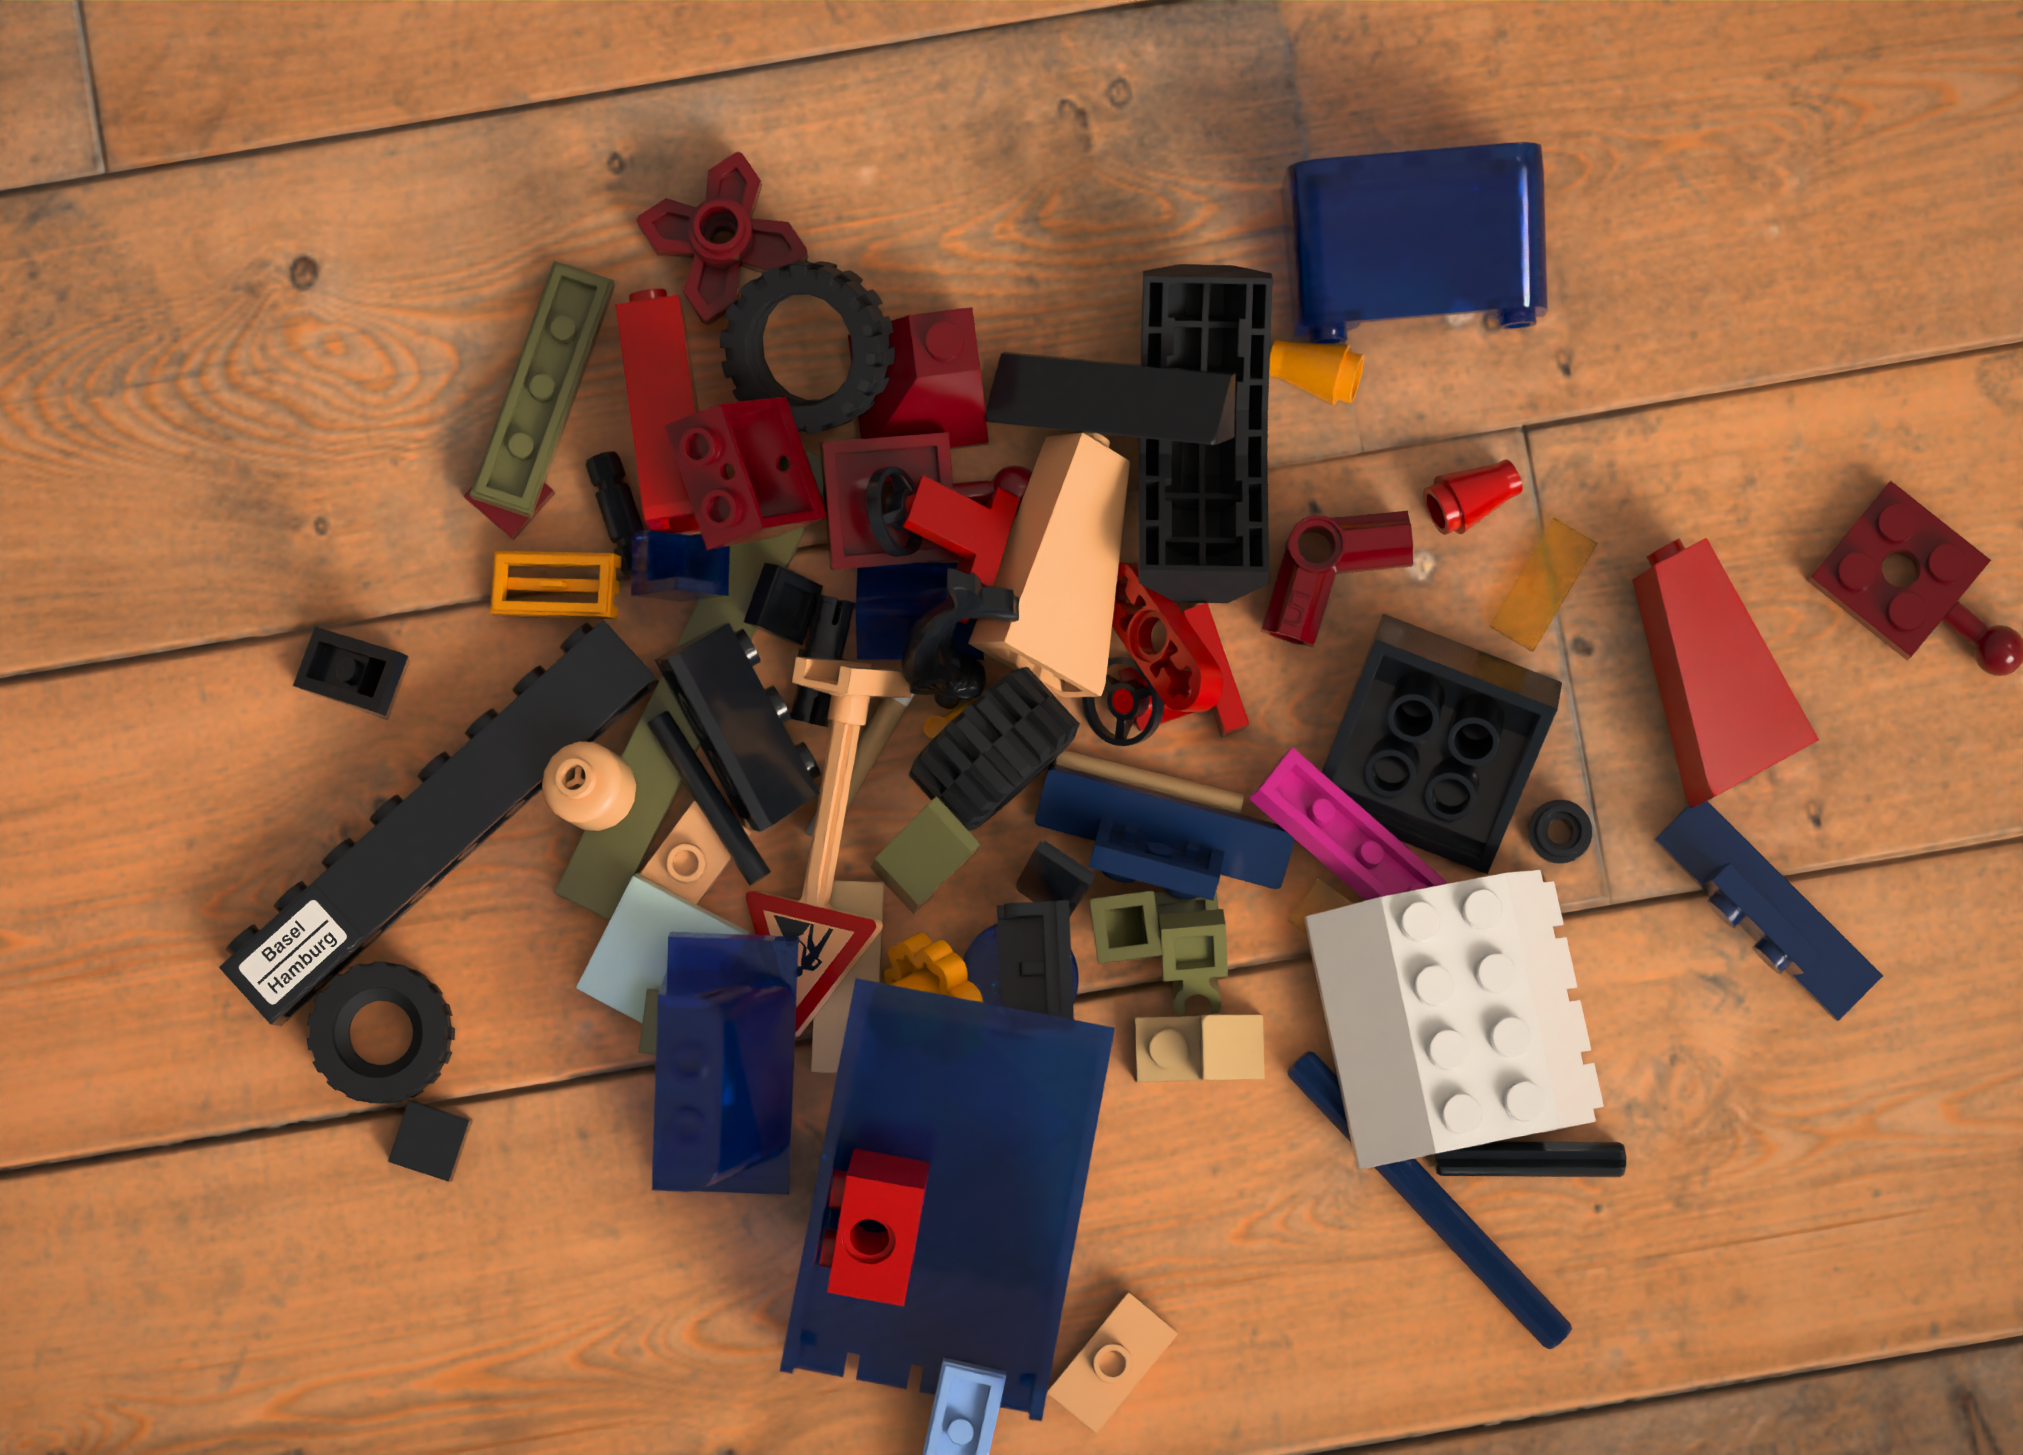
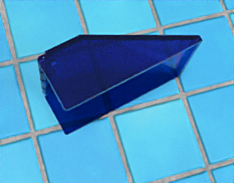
(1009, 1129)

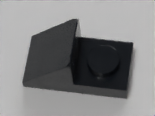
(352, 672)

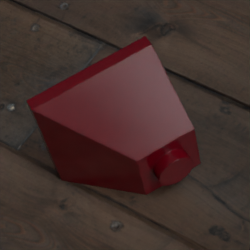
(932, 381)

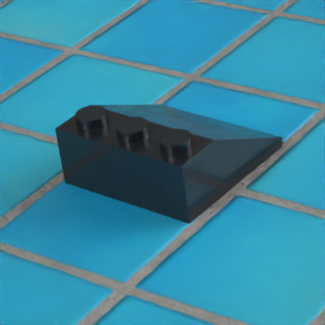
(1440, 741)

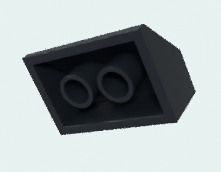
(740, 726)

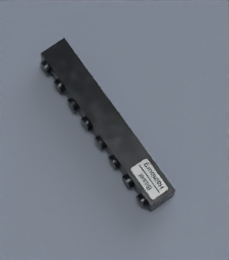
(437, 825)

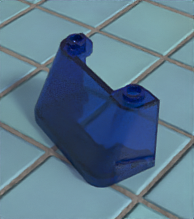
(1416, 237)

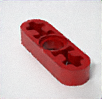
(1181, 647)

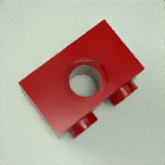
(868, 1262)

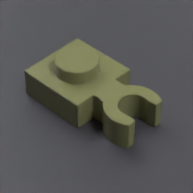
(1194, 955)

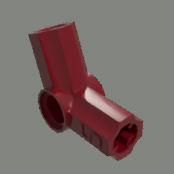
(1357, 546)

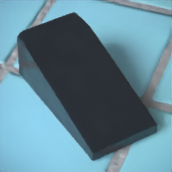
(1054, 877)

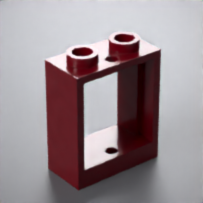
(761, 496)

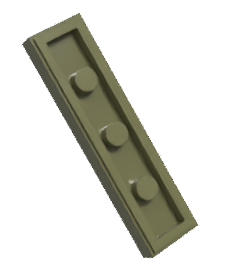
(542, 389)

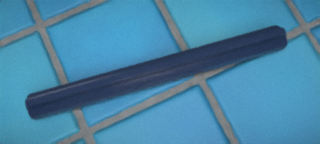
(1443, 1216)

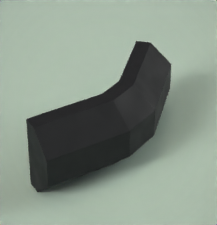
(1203, 502)

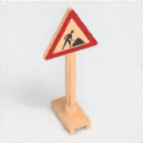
(828, 937)

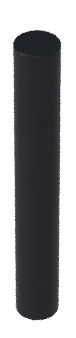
(708, 798)

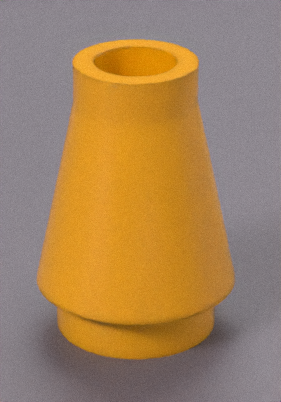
(1318, 368)

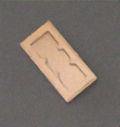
(689, 857)
(1112, 1362)

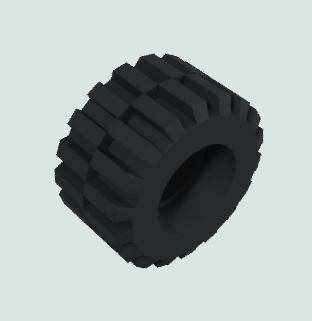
(994, 747)

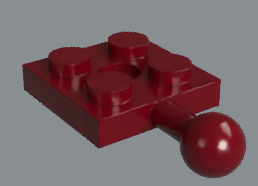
(846, 475)
(1909, 614)

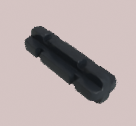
(615, 504)

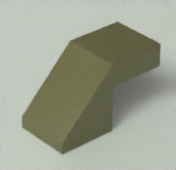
(925, 855)
(1129, 923)

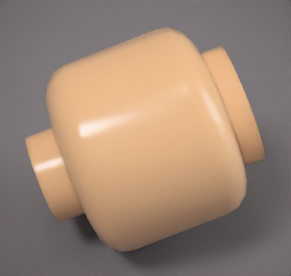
(589, 786)

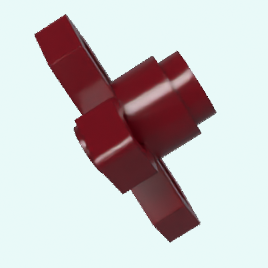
(716, 268)

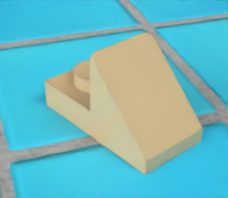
(1199, 1048)

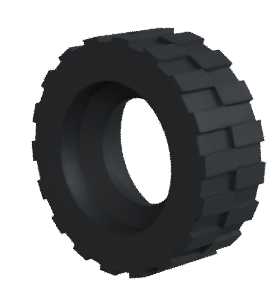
(332, 1024)

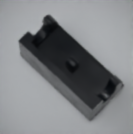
(1036, 957)

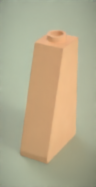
(1063, 567)

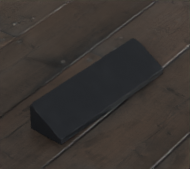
(1113, 398)

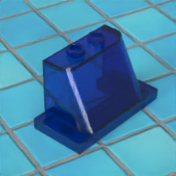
(725, 1064)

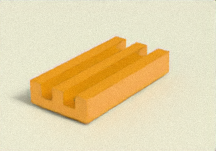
(605, 586)

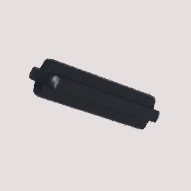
(1535, 1160)

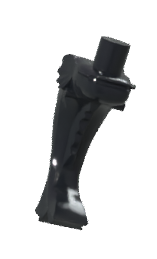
(931, 656)

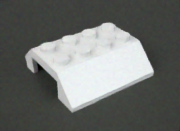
(1452, 1017)

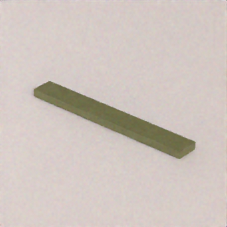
(610, 857)

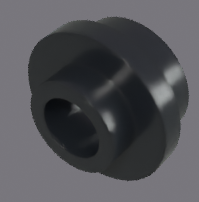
(1579, 827)

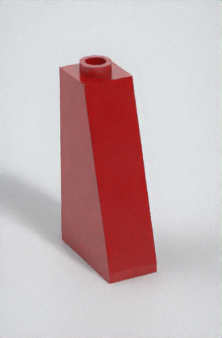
(658, 393)
(1714, 674)

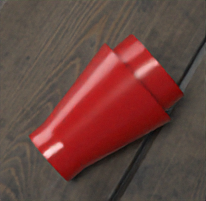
(1468, 496)

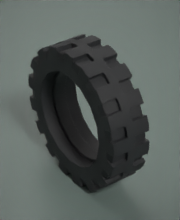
(861, 315)

